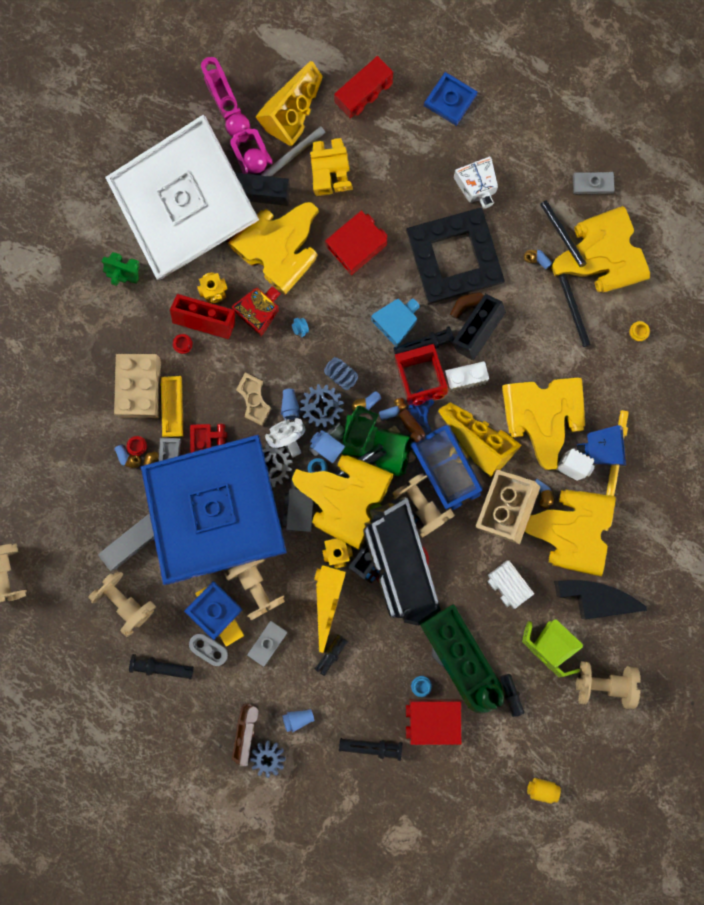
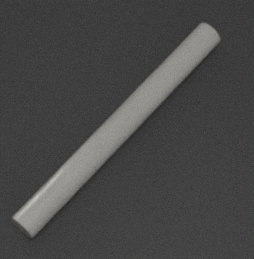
(294, 152)

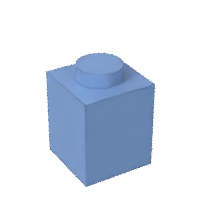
(326, 446)

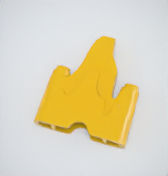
(276, 245)
(606, 250)
(543, 415)
(345, 500)
(576, 532)

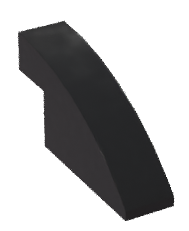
(598, 599)

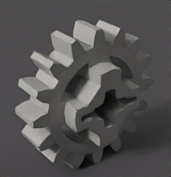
(279, 466)

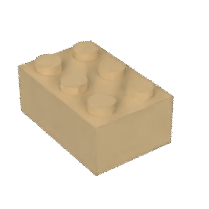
(137, 386)
(508, 506)

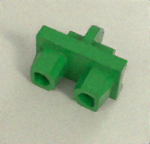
(119, 271)

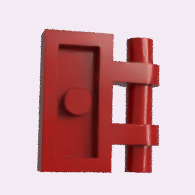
(202, 437)

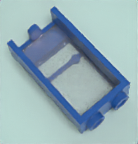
(447, 467)

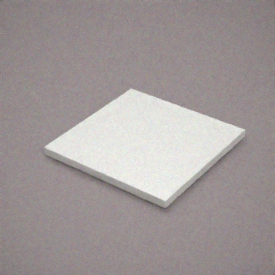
(181, 198)

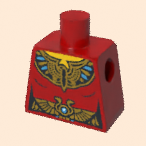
(258, 309)

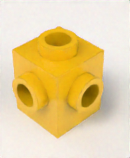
(213, 294)
(331, 546)

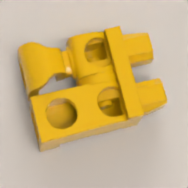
(330, 161)

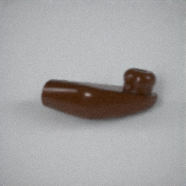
(464, 303)
(412, 426)

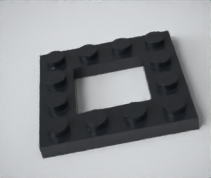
(439, 288)

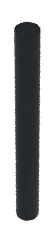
(563, 233)
(574, 310)

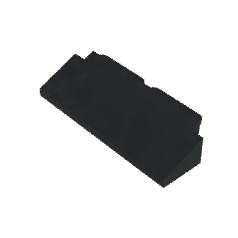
(401, 563)

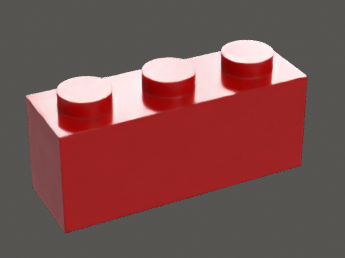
(364, 87)
(202, 316)

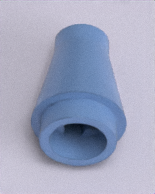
(290, 407)
(297, 719)

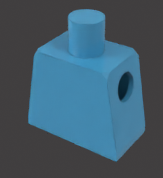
(396, 320)

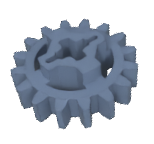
(311, 408)

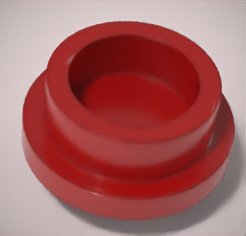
(182, 344)
(136, 445)

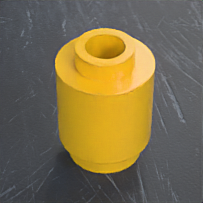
(543, 791)

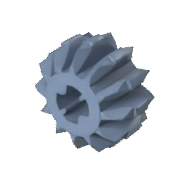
(341, 373)
(266, 766)

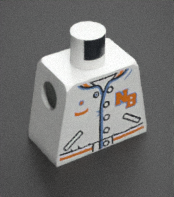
(478, 181)

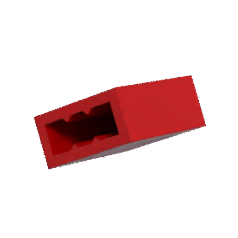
(356, 242)
(434, 722)

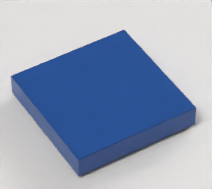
(450, 98)
(213, 610)

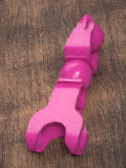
(236, 124)

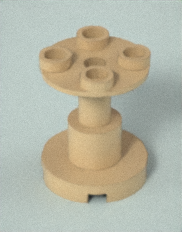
(426, 511)
(250, 579)
(5, 590)
(127, 608)
(616, 686)

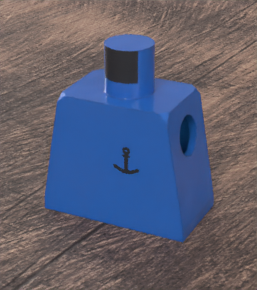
(605, 446)

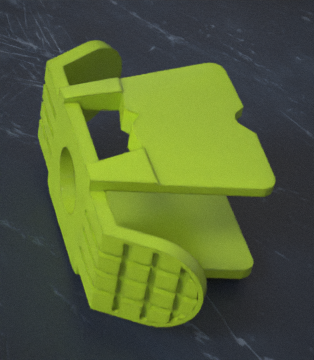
(553, 646)

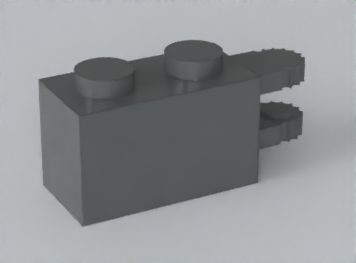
(299, 510)

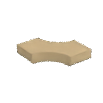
(256, 408)

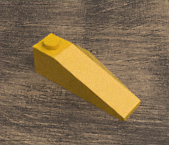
(288, 108)
(484, 445)
(328, 592)

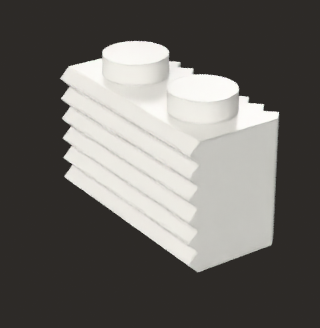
(466, 376)
(575, 465)
(510, 585)

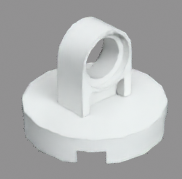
(286, 434)

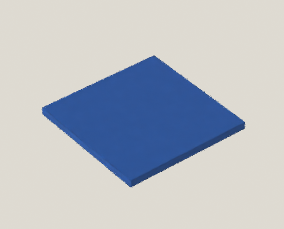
(212, 510)

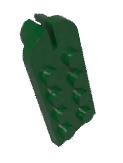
(464, 660)

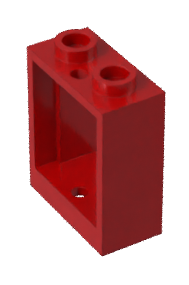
(415, 357)

